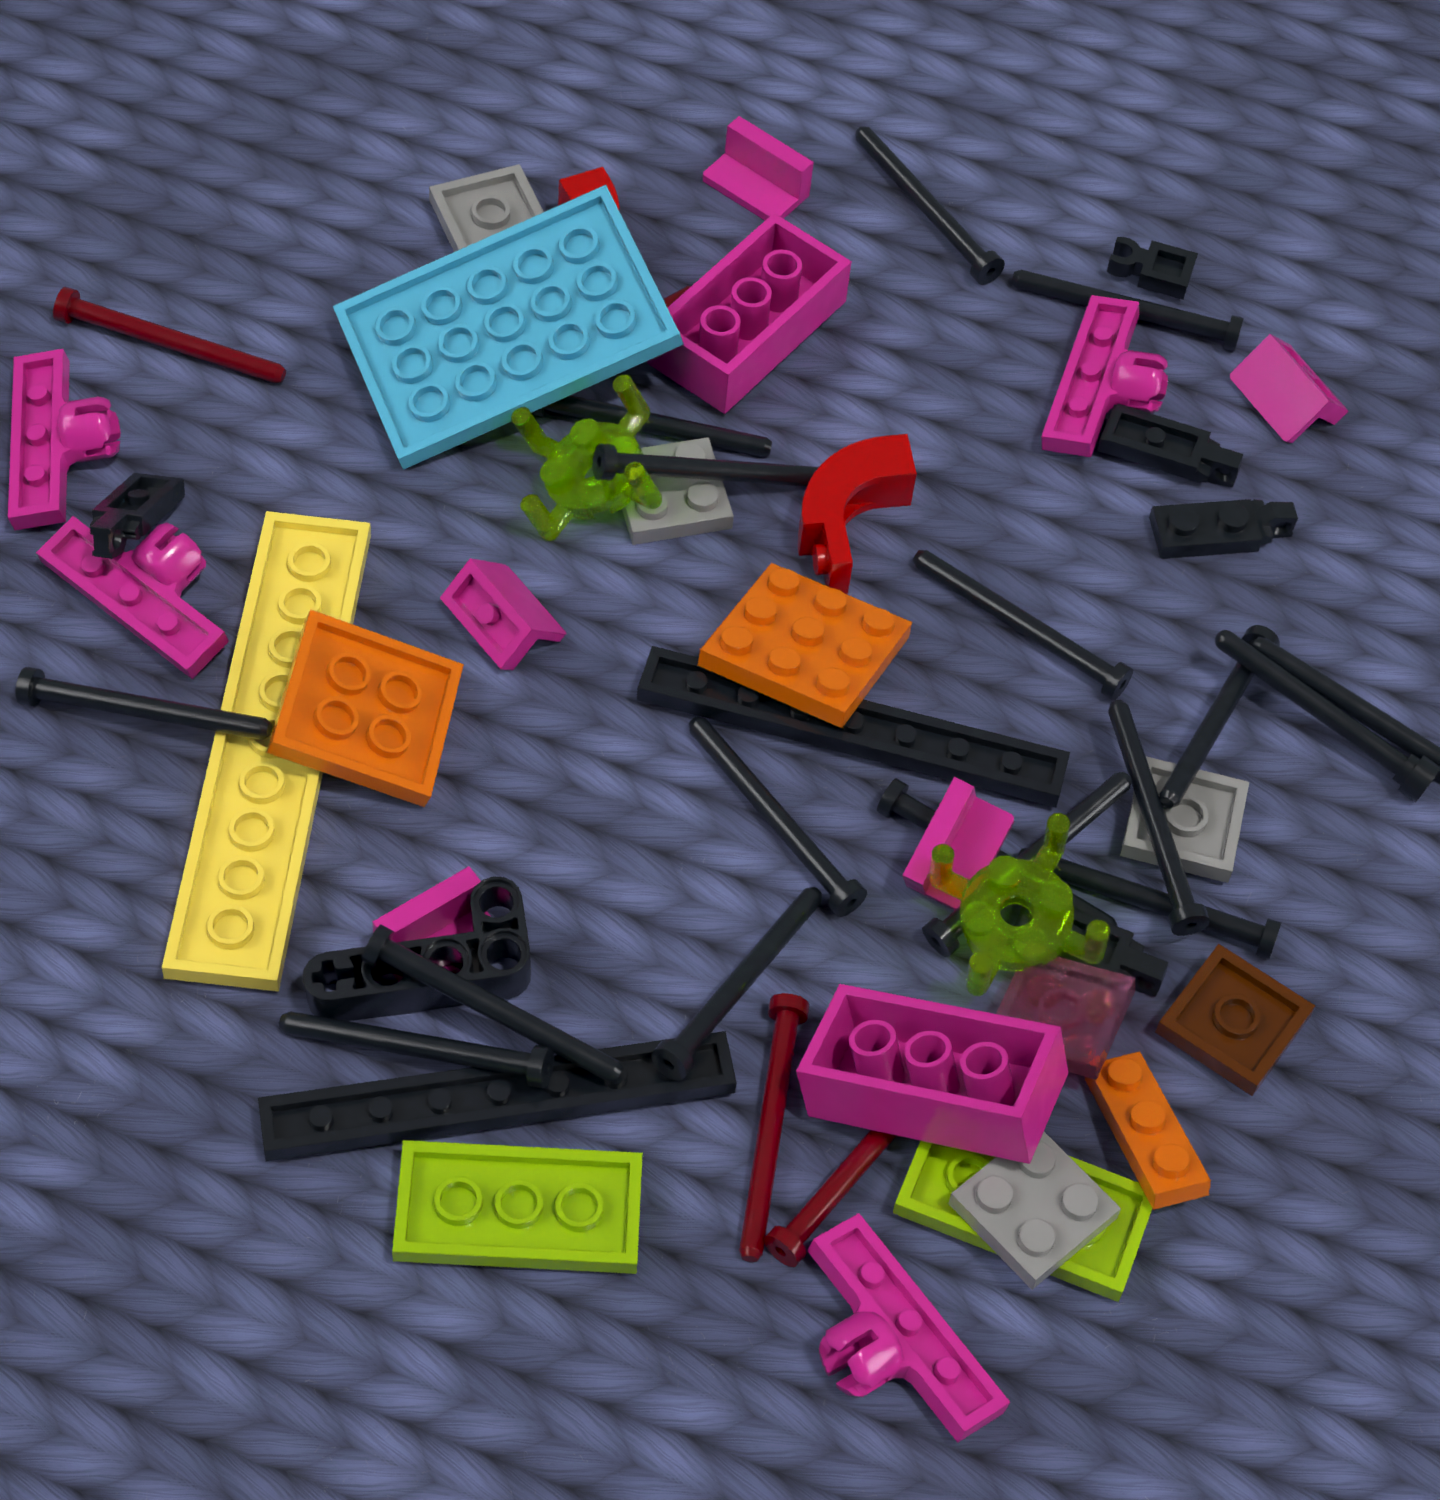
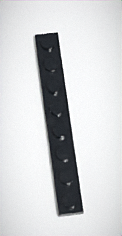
(871, 732)
(478, 1100)

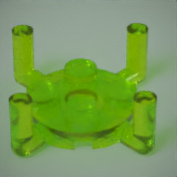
(573, 457)
(1024, 883)

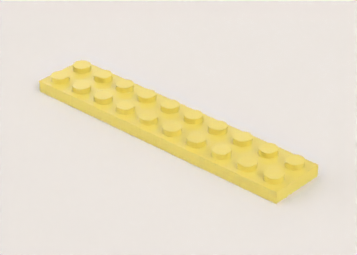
(255, 806)

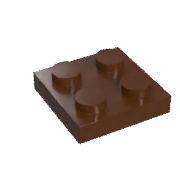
(1235, 1019)

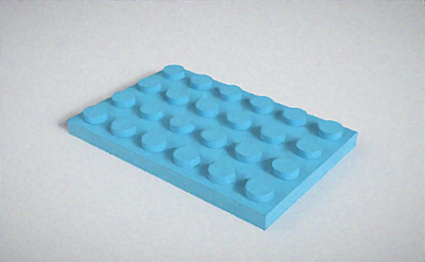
(506, 326)

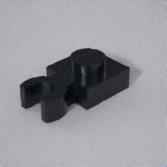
(1159, 269)

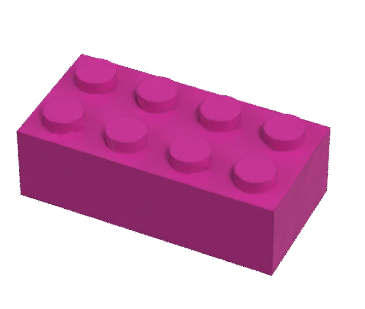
(753, 311)
(934, 1072)

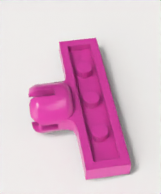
(1102, 375)
(50, 437)
(142, 589)
(898, 1333)

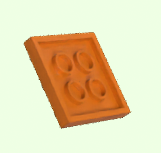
(805, 644)
(366, 708)

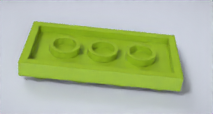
(518, 1207)
(1097, 1267)

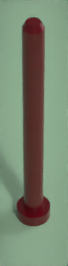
(70, 306)
(787, 1012)
(788, 1242)

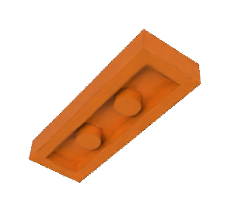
(1148, 1132)

